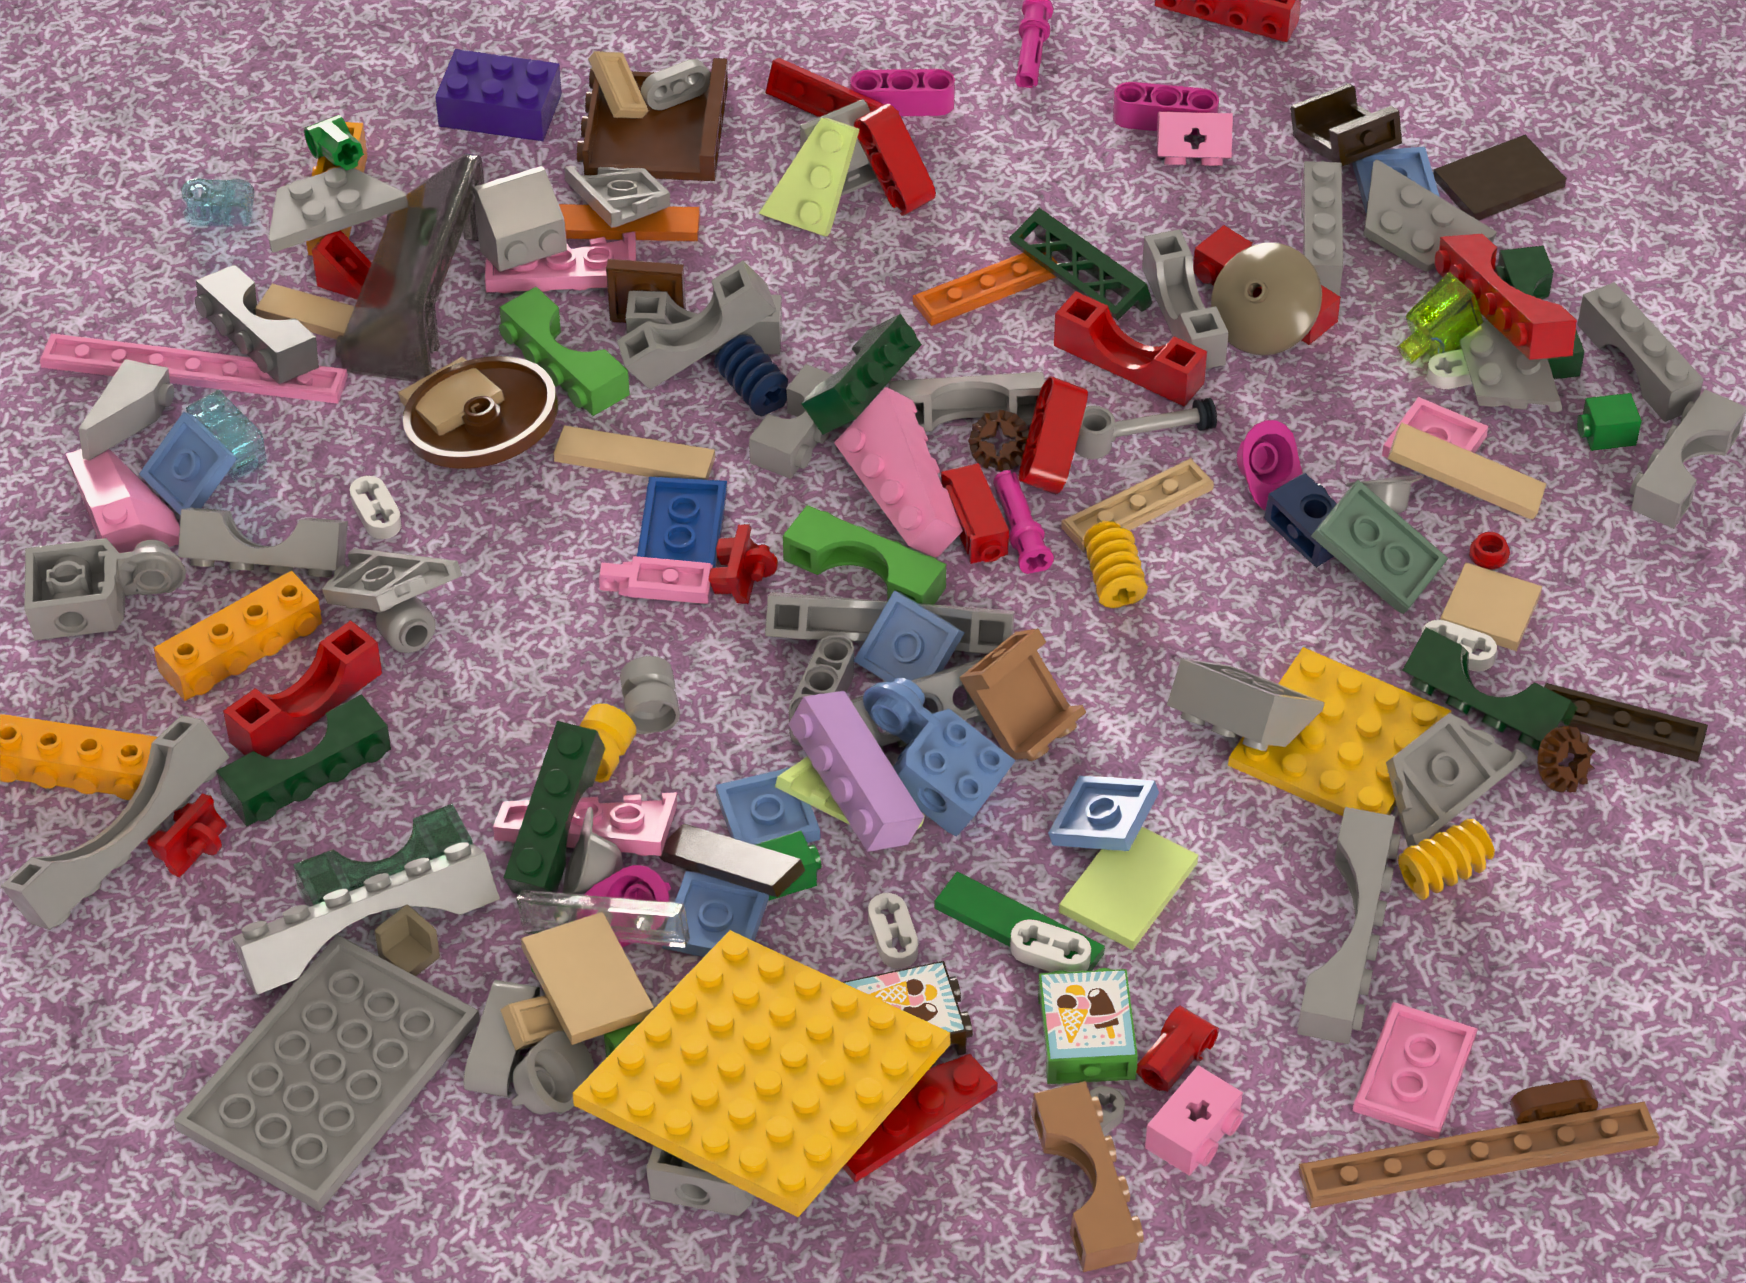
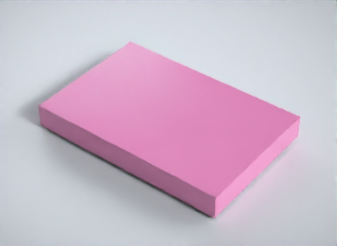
(1415, 1070)

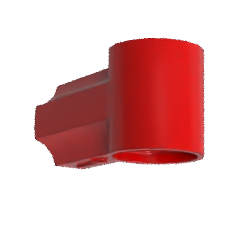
(1180, 1042)

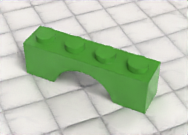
(589, 378)
(822, 541)

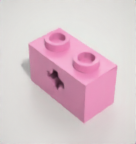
(1214, 127)
(1194, 1121)

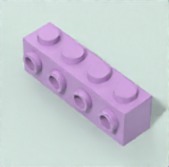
(855, 771)

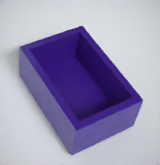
(498, 95)

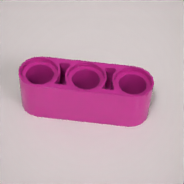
(909, 90)
(1139, 103)

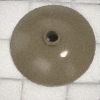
(1282, 311)

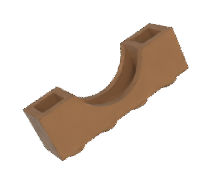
(1071, 1128)

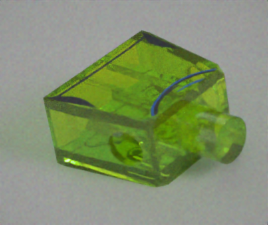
(1441, 320)

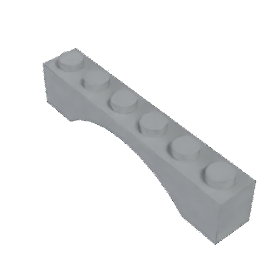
(820, 616)
(176, 766)
(282, 948)
(1333, 990)

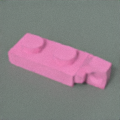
(658, 579)

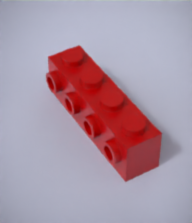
(1262, 17)

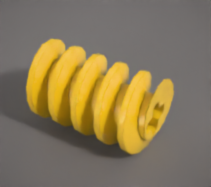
(1115, 564)
(1446, 858)

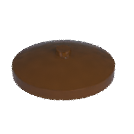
(495, 429)

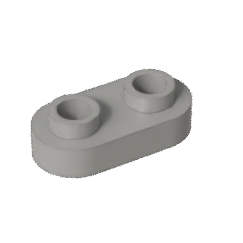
(673, 86)

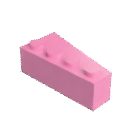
(896, 467)

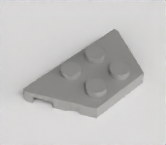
(619, 193)
(329, 204)
(1413, 219)
(1505, 374)
(384, 579)
(1445, 774)

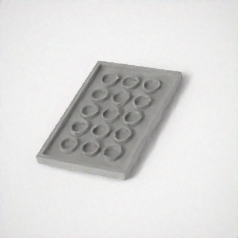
(327, 1072)

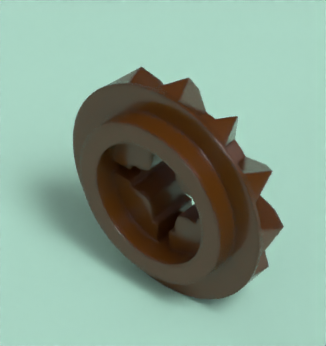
(986, 428)
(1556, 748)

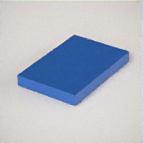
(682, 519)

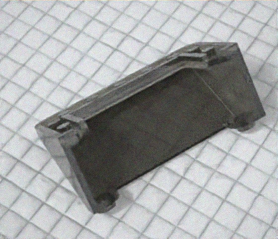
(396, 312)

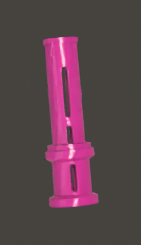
(1034, 31)
(1025, 533)

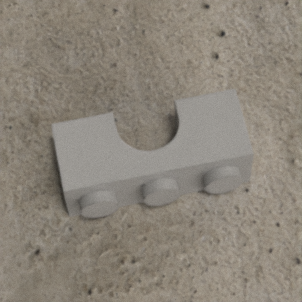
(788, 443)

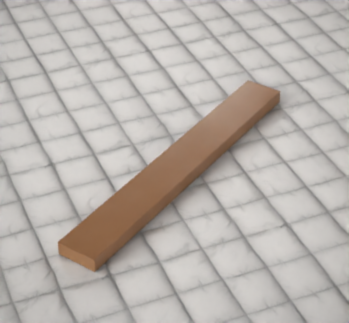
(1478, 1154)

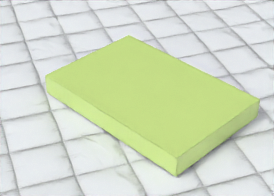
(1129, 889)

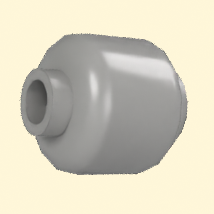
(406, 625)

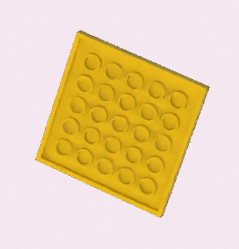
(762, 1072)

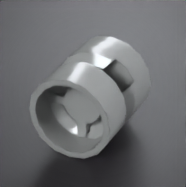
(650, 694)

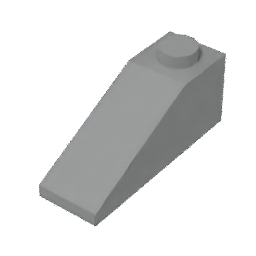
(126, 406)

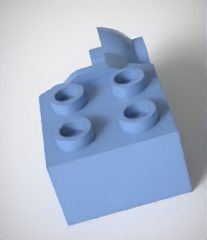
(946, 760)

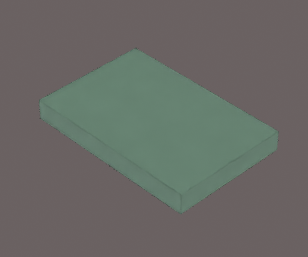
(1379, 547)

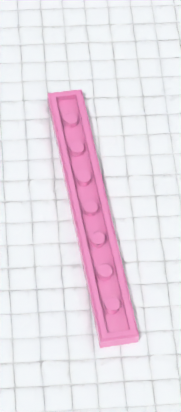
(190, 368)

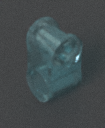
(220, 202)

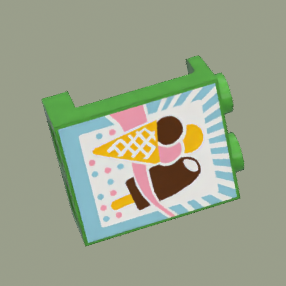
(1087, 1026)

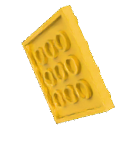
(1346, 746)

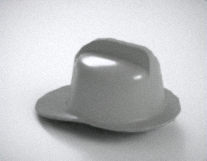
(1392, 490)
(590, 860)
(551, 1074)

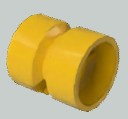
(616, 733)

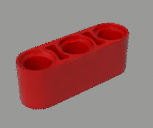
(895, 159)
(1053, 435)

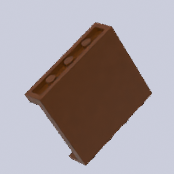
(666, 142)

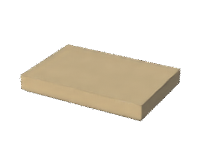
(587, 977)

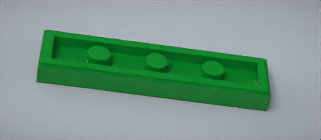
(996, 913)

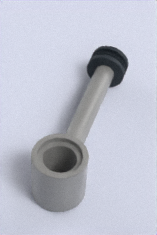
(1100, 429)

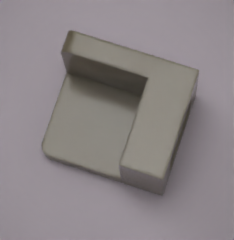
(407, 941)

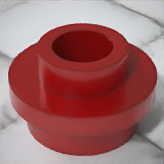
(1487, 543)

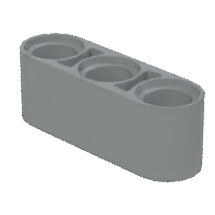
(827, 672)
(492, 1052)

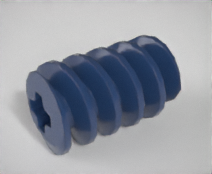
(752, 374)

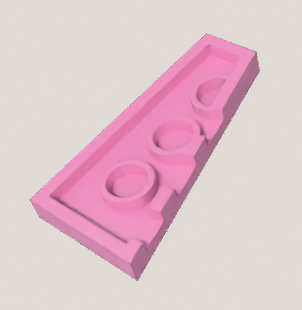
(570, 269)
(631, 824)

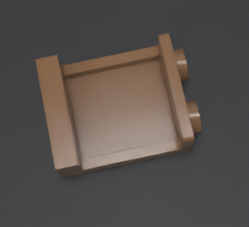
(1020, 697)

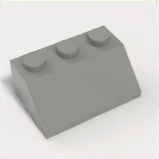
(1241, 703)

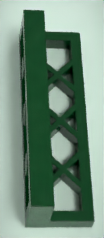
(1083, 257)

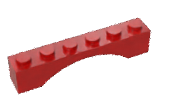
(1529, 323)

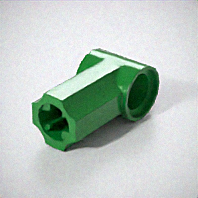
(334, 141)

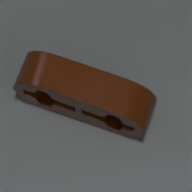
(1553, 1101)

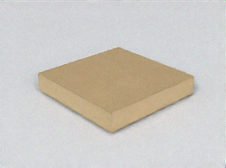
(444, 403)
(1492, 604)

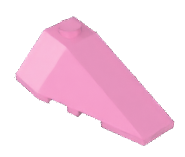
(121, 503)

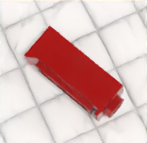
(983, 526)

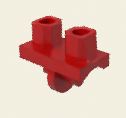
(745, 563)
(192, 834)

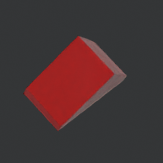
(340, 265)

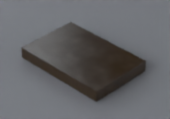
(1499, 178)

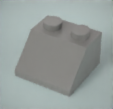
(519, 219)

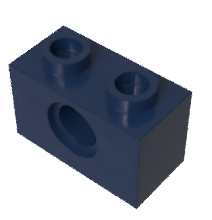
(1296, 513)

